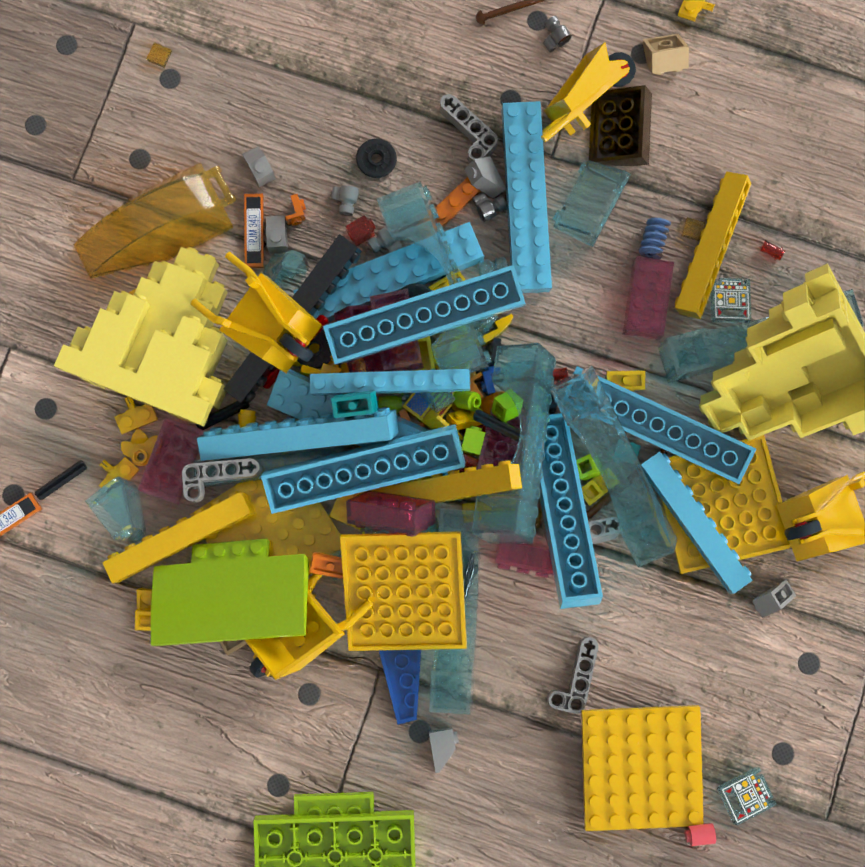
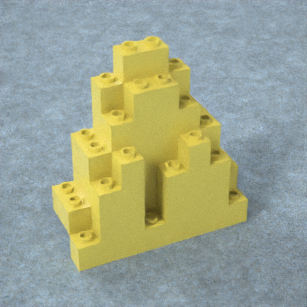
(156, 341)
(797, 367)

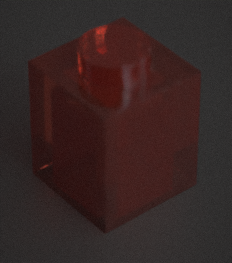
(360, 230)

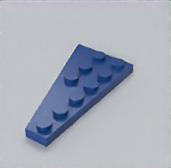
(402, 678)

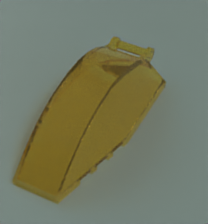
(158, 223)

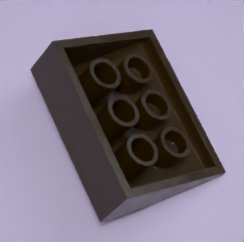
(621, 127)

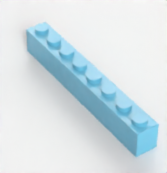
(390, 382)
(695, 523)

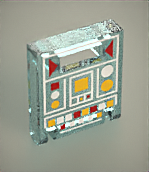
(731, 295)
(751, 793)

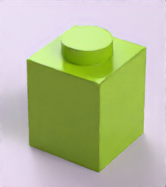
(504, 407)
(473, 441)
(587, 468)

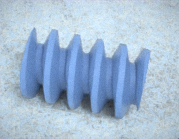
(653, 237)

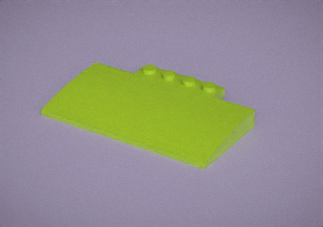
(229, 595)
(335, 833)

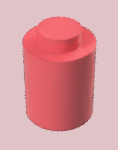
(700, 834)

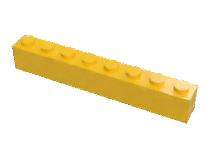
(713, 245)
(461, 485)
(179, 537)

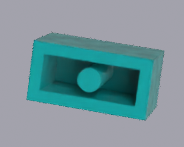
(354, 404)

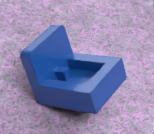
(487, 384)

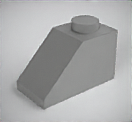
(259, 166)
(485, 177)
(276, 234)
(774, 598)
(442, 746)

